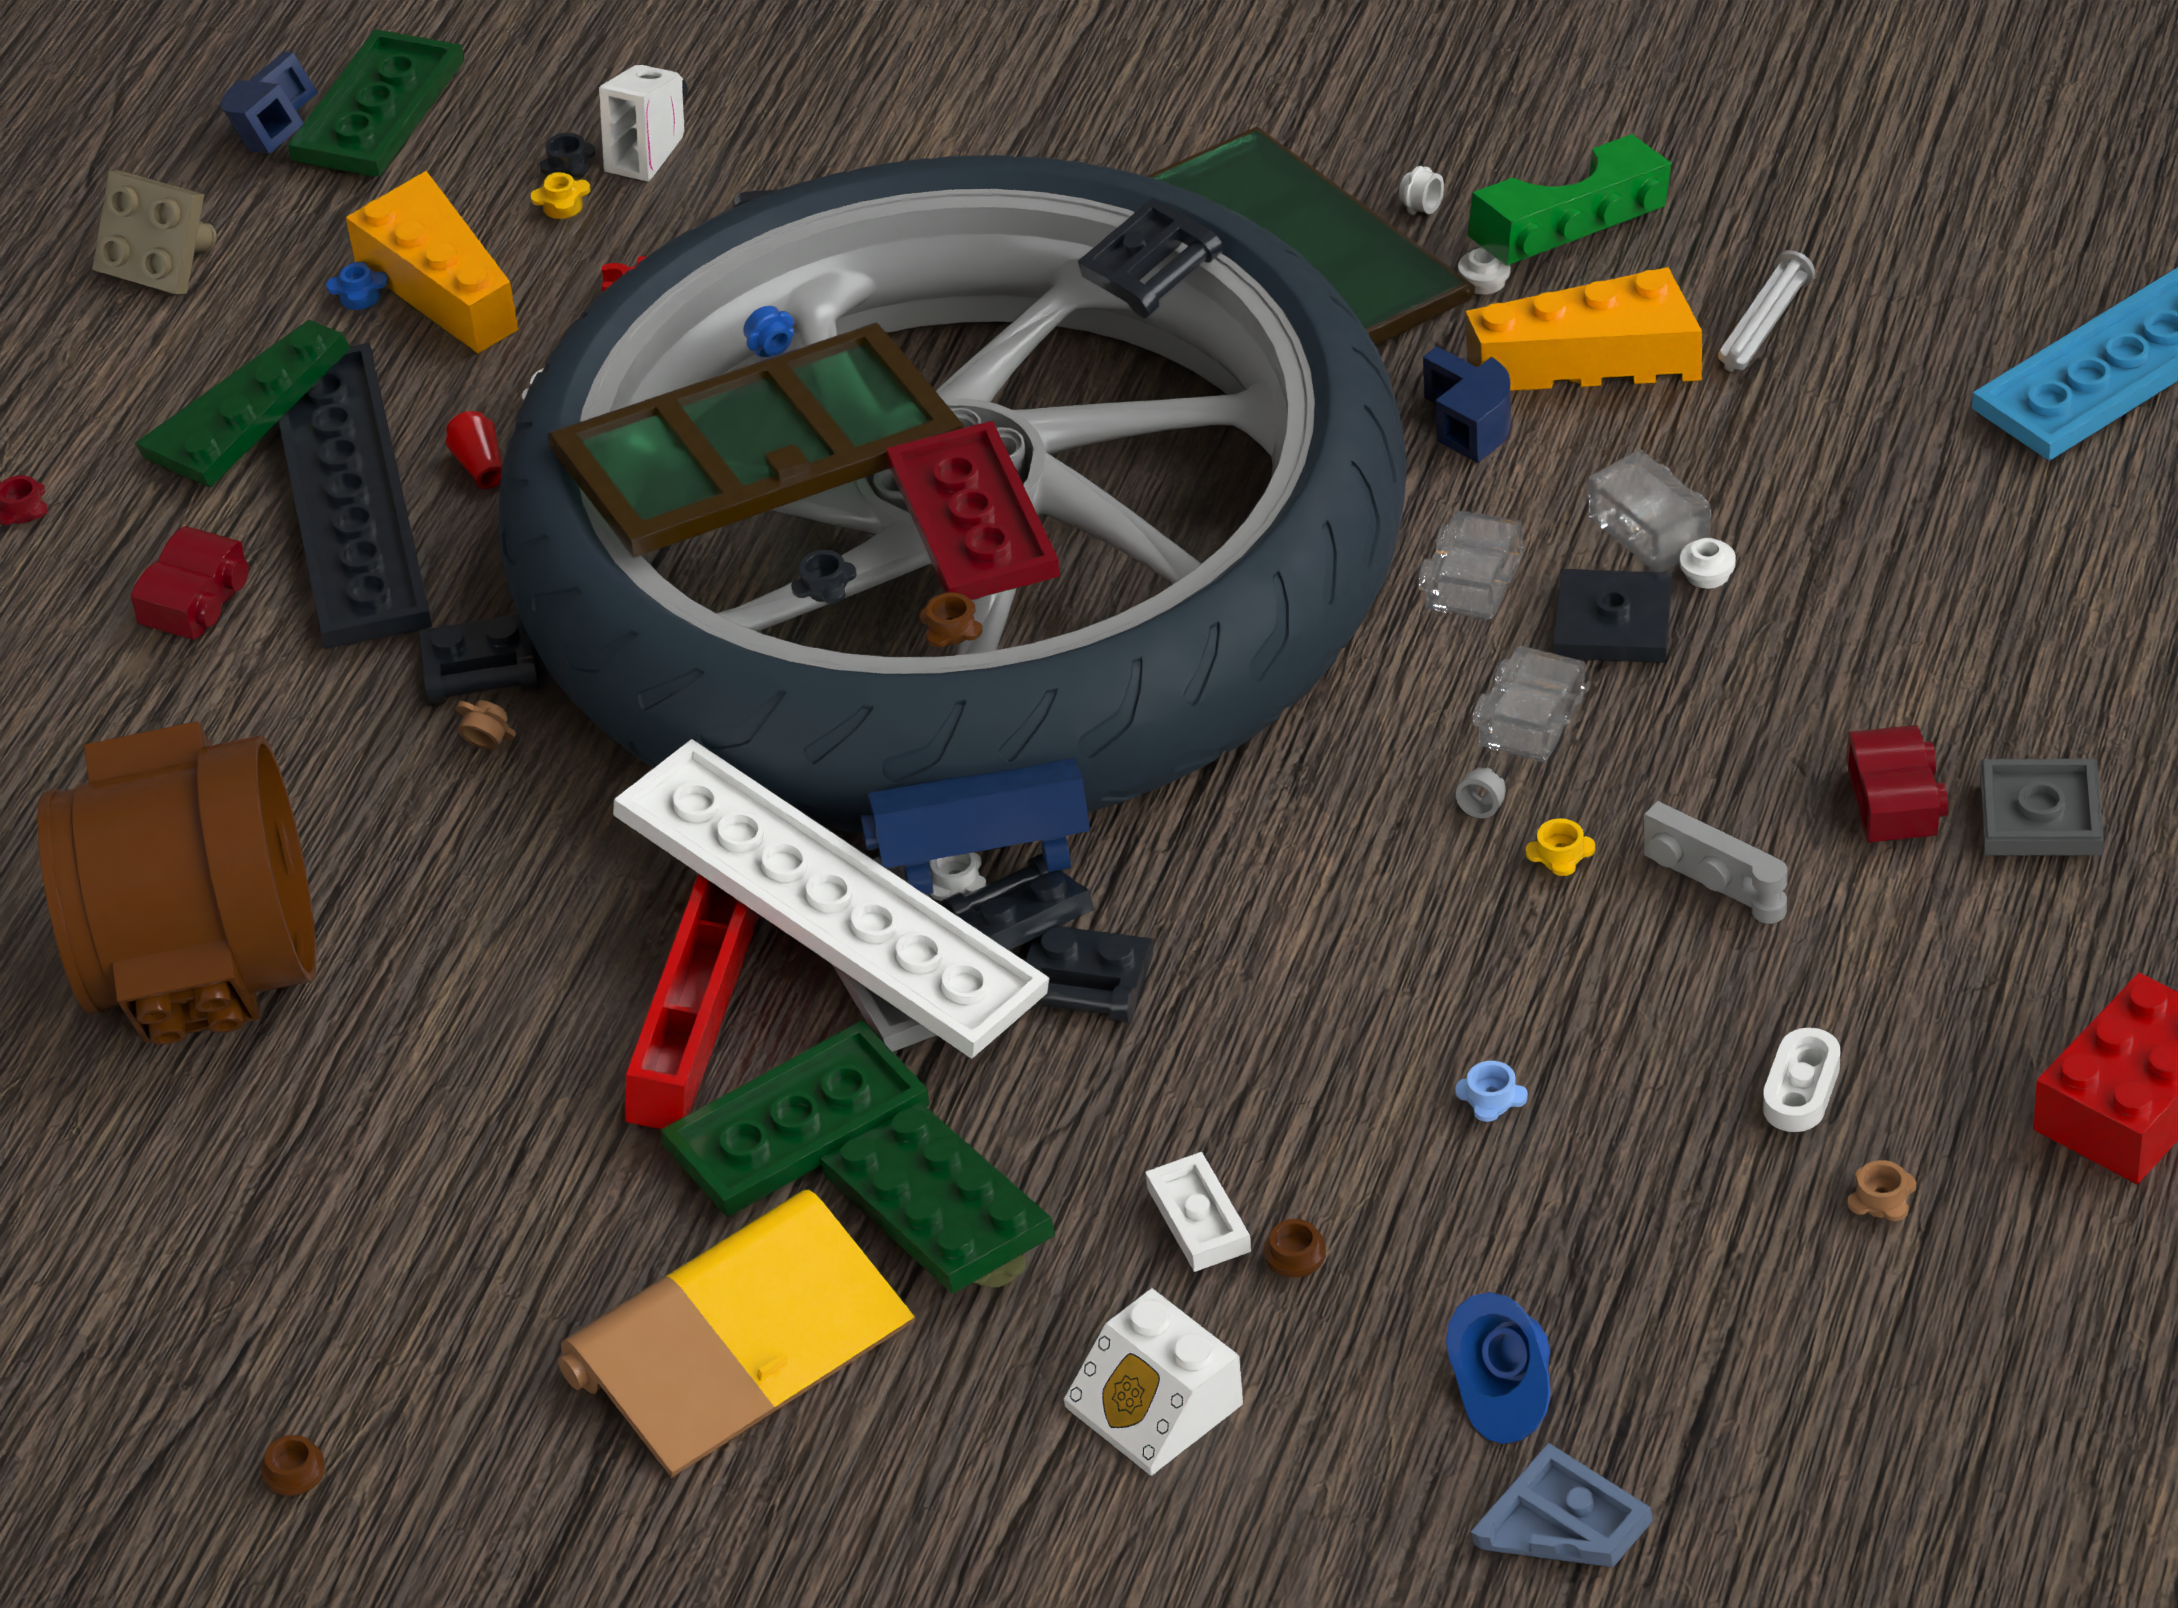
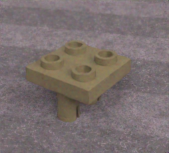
(150, 232)

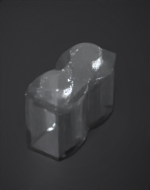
(1472, 564)
(1530, 703)

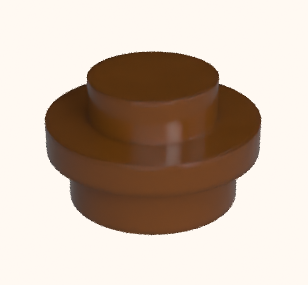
(1294, 1248)
(292, 1465)

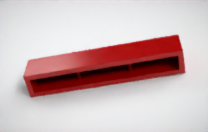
(688, 1007)

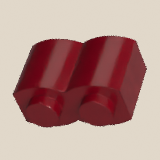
(189, 582)
(1895, 783)

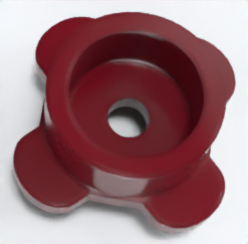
(21, 500)

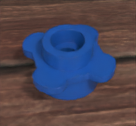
(357, 286)

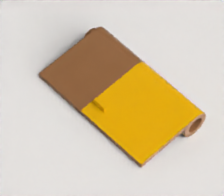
(736, 1332)

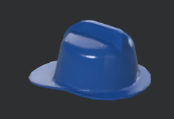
(1499, 1366)

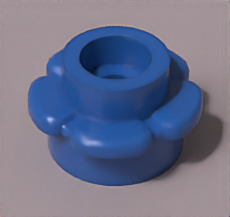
(768, 331)

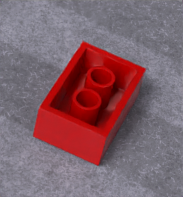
(2118, 1083)

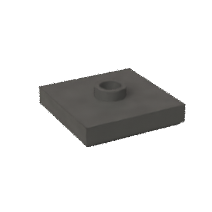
(2041, 807)

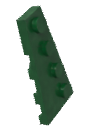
(239, 410)

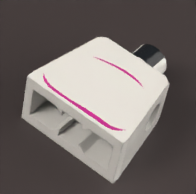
(641, 120)

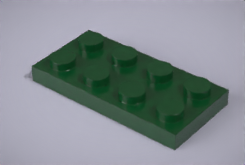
(376, 103)
(792, 1117)
(937, 1197)

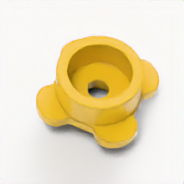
(561, 195)
(1560, 846)

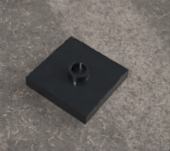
(1613, 615)

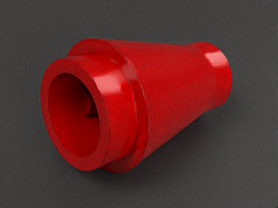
(475, 445)

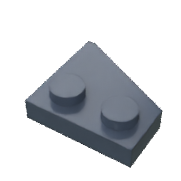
(1563, 1514)

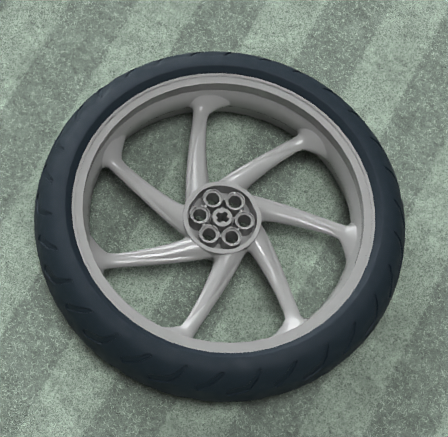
(945, 246)

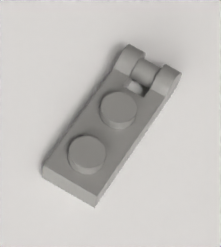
(1717, 861)

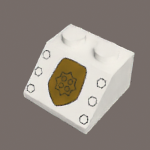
(1155, 1382)

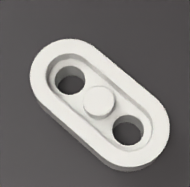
(1795, 1090)

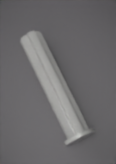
(1790, 274)

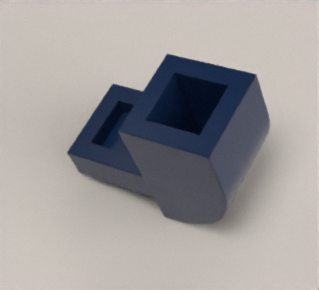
(268, 103)
(1469, 402)

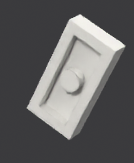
(1198, 1211)

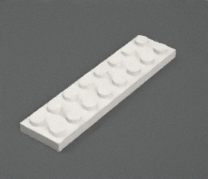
(832, 898)

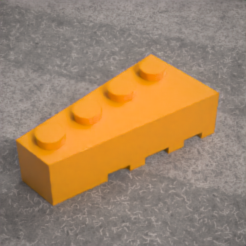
(435, 262)
(1591, 333)

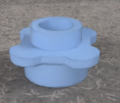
(1491, 1090)

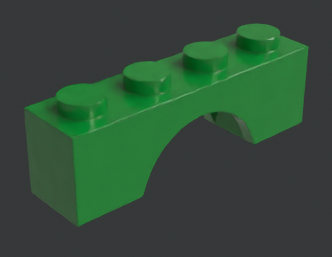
(1526, 219)

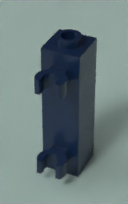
(977, 815)

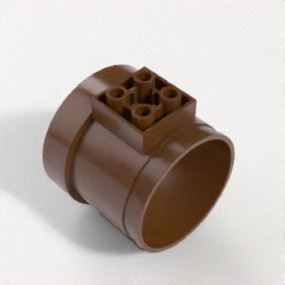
(177, 881)

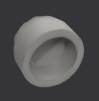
(1474, 804)

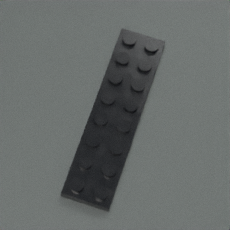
(353, 507)

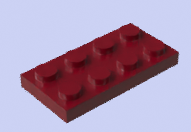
(973, 512)

